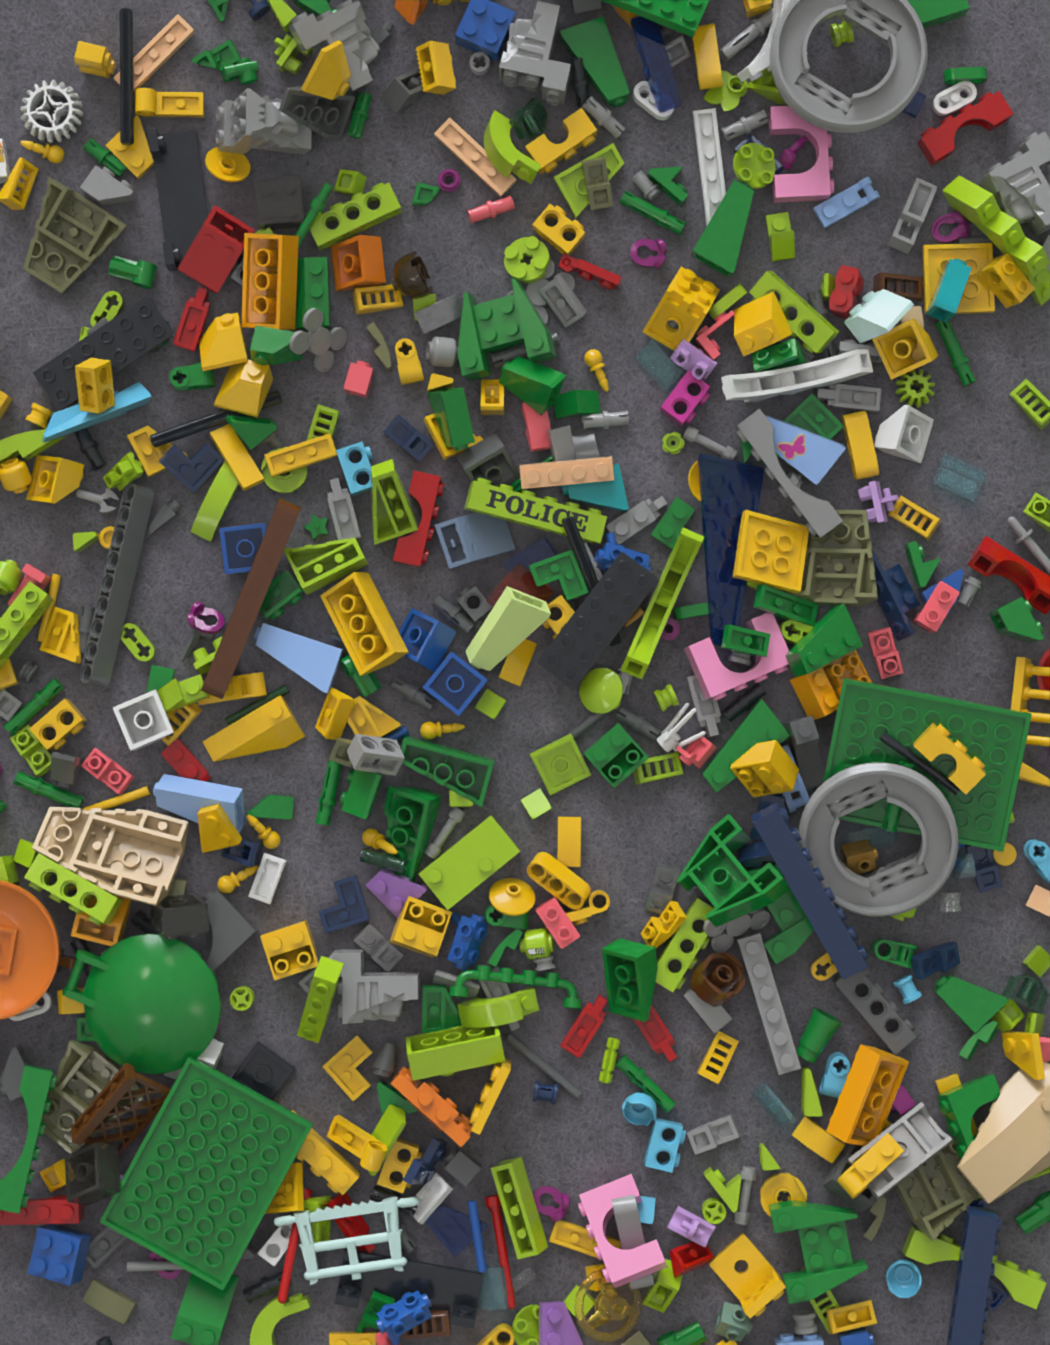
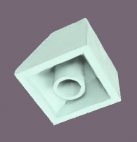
(876, 314)

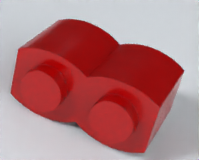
(848, 288)

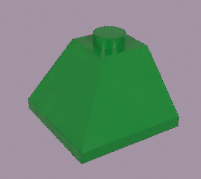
(272, 346)

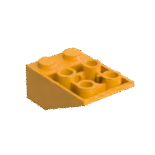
(822, 688)
(104, 933)

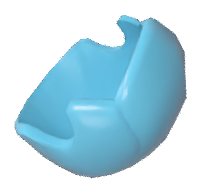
(639, 1109)
(903, 1278)

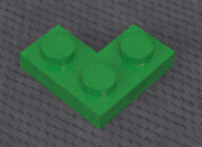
(672, 523)
(561, 568)

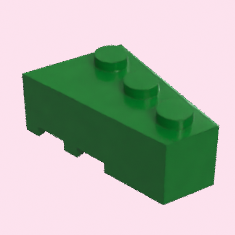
(826, 642)

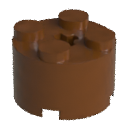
(718, 978)

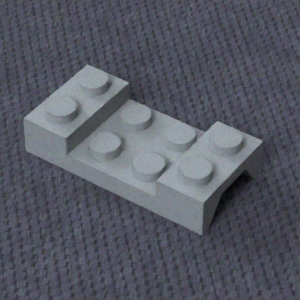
(918, 1138)

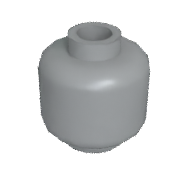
(442, 351)

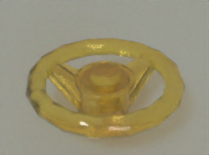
(608, 1307)

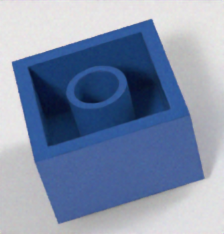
(485, 28)
(240, 546)
(455, 683)
(59, 1254)

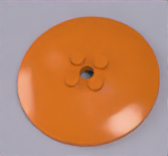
(26, 949)

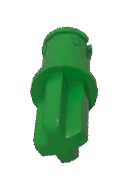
(359, 115)
(104, 157)

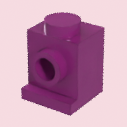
(903, 1102)

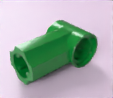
(139, 273)
(366, 684)
(1035, 1214)
(688, 1335)

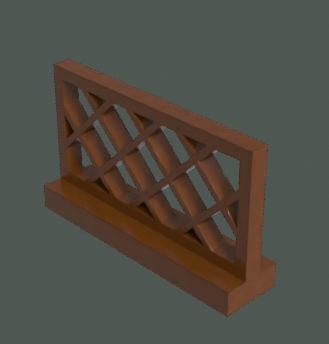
(106, 1105)

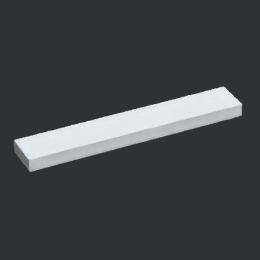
(709, 160)

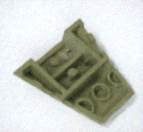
(68, 236)
(841, 564)
(79, 1081)
(936, 1192)

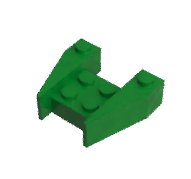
(499, 326)
(724, 877)
(792, 924)
(822, 1245)

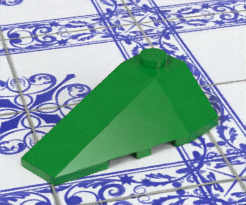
(410, 823)

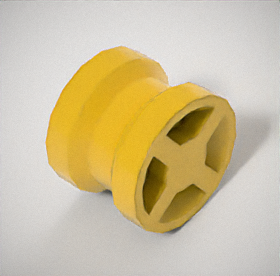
(39, 415)

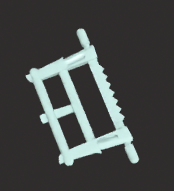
(309, 1248)

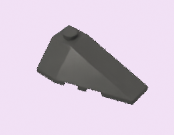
(318, 113)

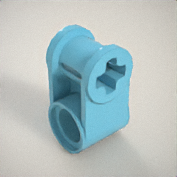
(1042, 860)
(833, 1078)

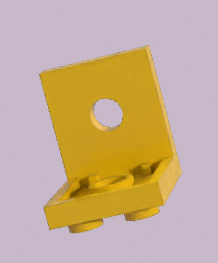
(684, 302)
(756, 1284)

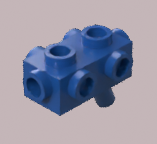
(610, 551)
(467, 940)
(403, 1315)

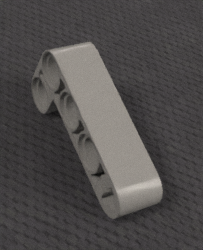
(630, 1231)

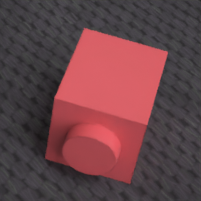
(359, 379)

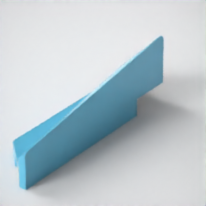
(73, 420)

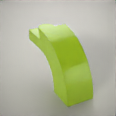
(503, 153)
(499, 1010)
(264, 1325)

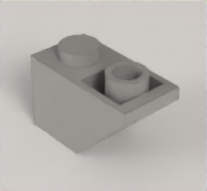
(105, 189)

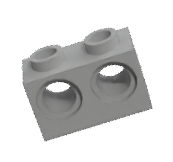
(375, 754)

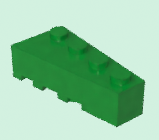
(757, 727)
(453, 768)

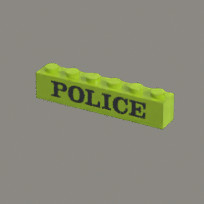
(533, 511)

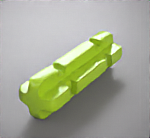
(609, 1060)

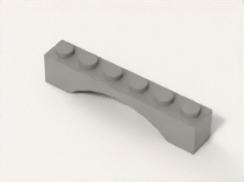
(818, 512)
(768, 1003)

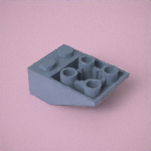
(473, 539)

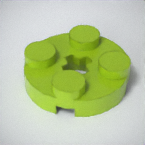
(529, 247)
(285, 484)

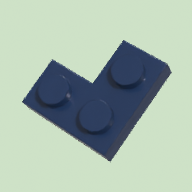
(192, 471)
(351, 907)
(423, 1169)

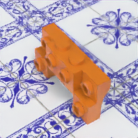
(432, 1106)

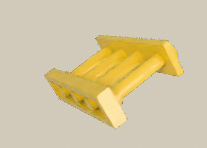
(1022, 692)

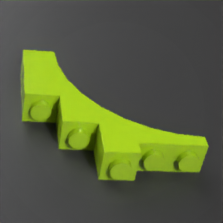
(1003, 230)
(661, 603)

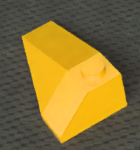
(260, 731)

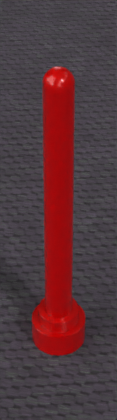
(494, 1205)
(290, 1257)

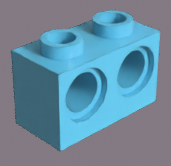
(353, 470)
(658, 1143)

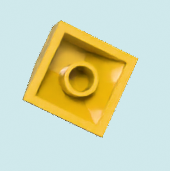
(329, 73)
(223, 343)
(905, 348)
(245, 388)
(53, 479)

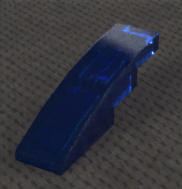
(656, 64)

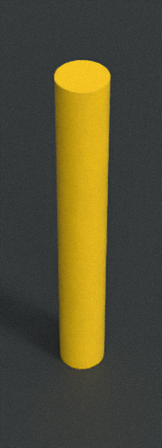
(53, 590)
(121, 799)

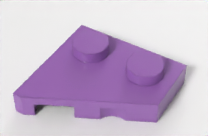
(394, 890)
(556, 1325)

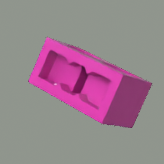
(681, 396)

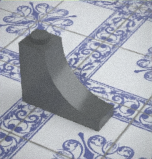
(805, 749)
(228, 926)

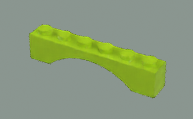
(1021, 1285)

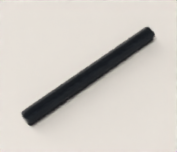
(126, 77)
(205, 422)
(583, 559)

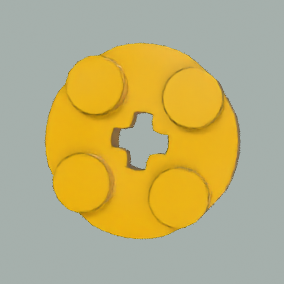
(781, 1182)

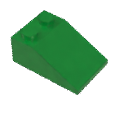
(630, 978)
(203, 1312)

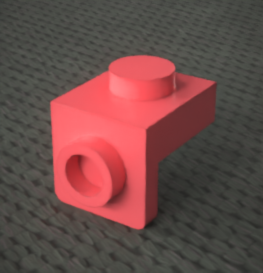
(697, 752)

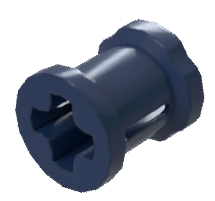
(545, 1092)

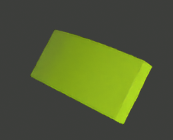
(32, 750)

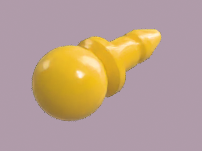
(53, 153)
(593, 359)
(430, 730)
(269, 838)
(374, 839)
(227, 883)

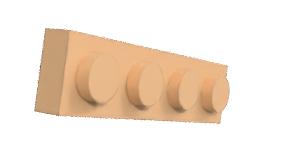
(159, 50)
(473, 156)
(566, 472)

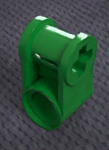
(194, 377)
(508, 921)
(897, 952)

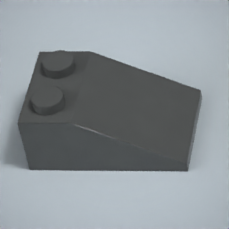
(864, 1199)

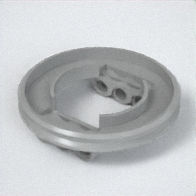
(890, 22)
(901, 883)

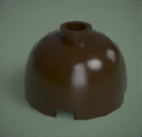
(411, 277)

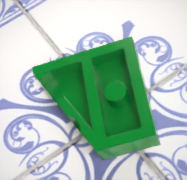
(815, 418)
(438, 1009)

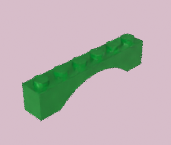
(34, 1088)

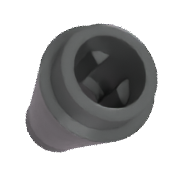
(385, 1061)

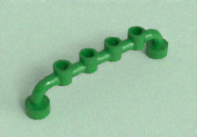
(507, 975)

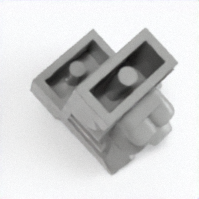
(346, 26)
(530, 54)
(258, 124)
(1021, 184)
(372, 993)

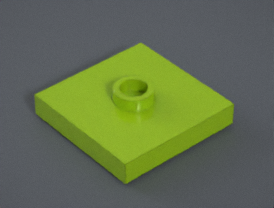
(560, 764)

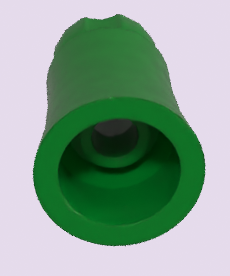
(817, 1034)

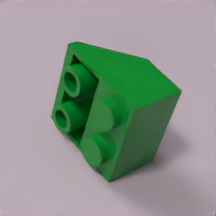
(1016, 621)
(615, 755)

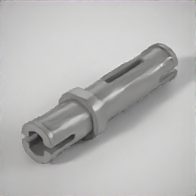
(756, 28)

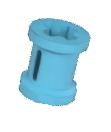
(907, 988)

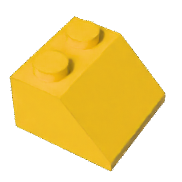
(760, 324)

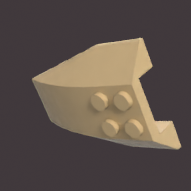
(116, 850)
(1013, 1138)

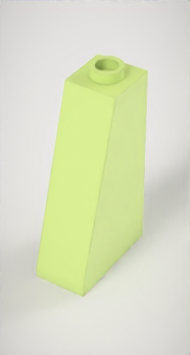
(506, 626)

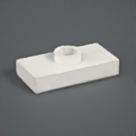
(267, 878)
(431, 1197)

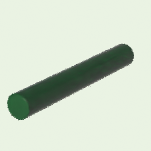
(283, 690)

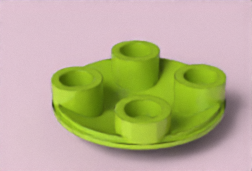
(754, 165)
(601, 690)
(526, 1326)

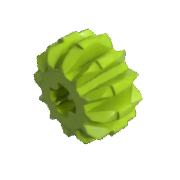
(911, 395)

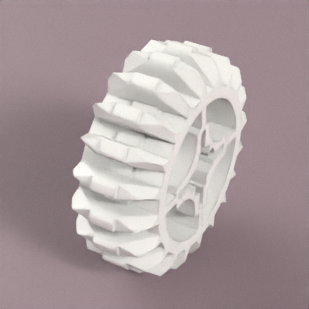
(62, 109)

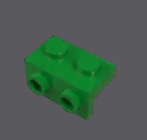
(778, 356)
(281, 592)

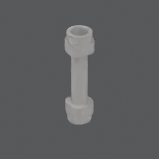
(692, 434)
(433, 850)
(748, 1175)

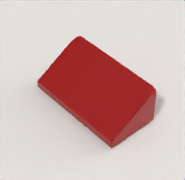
(689, 1258)

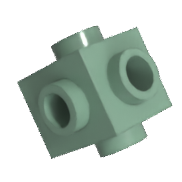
(732, 1322)

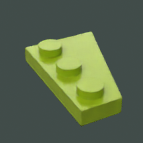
(572, 182)

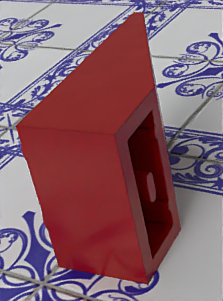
(215, 249)

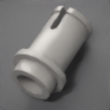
(646, 185)
(969, 591)
(626, 681)

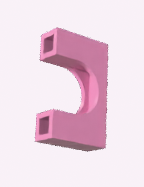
(814, 183)
(716, 678)
(620, 1264)

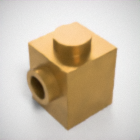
(859, 856)

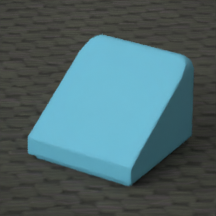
(646, 1209)

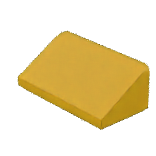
(518, 662)
(334, 714)
(851, 1317)

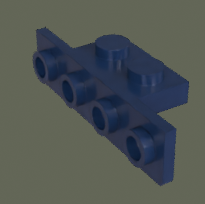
(895, 598)

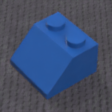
(425, 639)

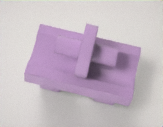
(693, 360)
(874, 492)
(691, 1226)

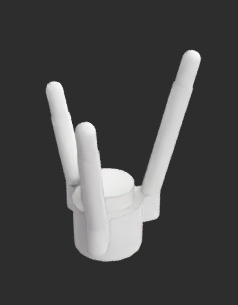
(669, 737)

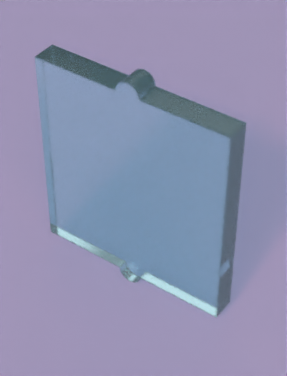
(493, 1289)

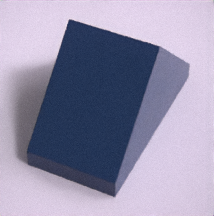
(245, 853)

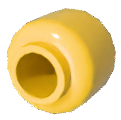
(15, 475)

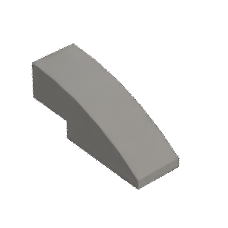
(912, 216)

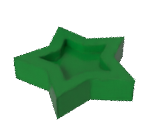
(317, 526)

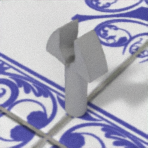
(97, 498)

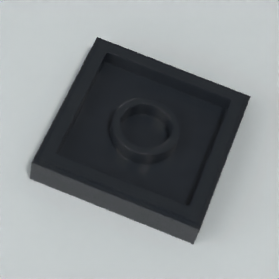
(263, 1071)

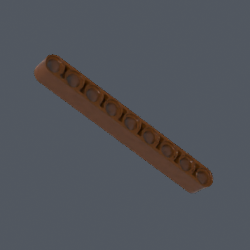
(251, 598)

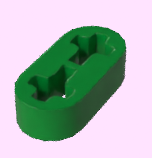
(975, 75)
(691, 611)

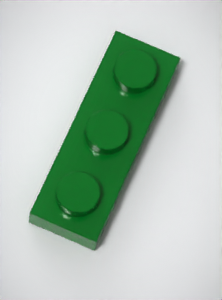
(785, 605)

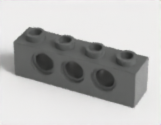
(895, 1039)

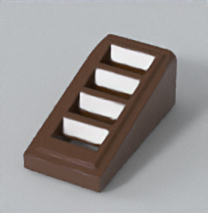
(885, 280)
(425, 1333)

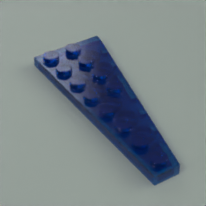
(725, 493)

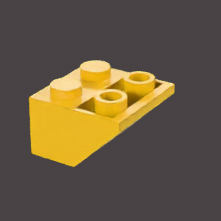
(766, 769)
(420, 927)
(290, 950)

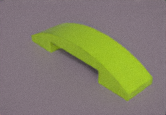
(215, 504)

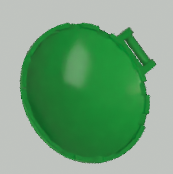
(148, 1002)

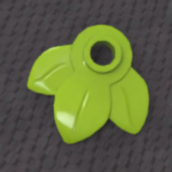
(727, 95)

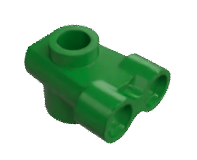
(244, 70)

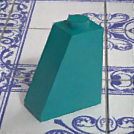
(949, 290)
(600, 494)

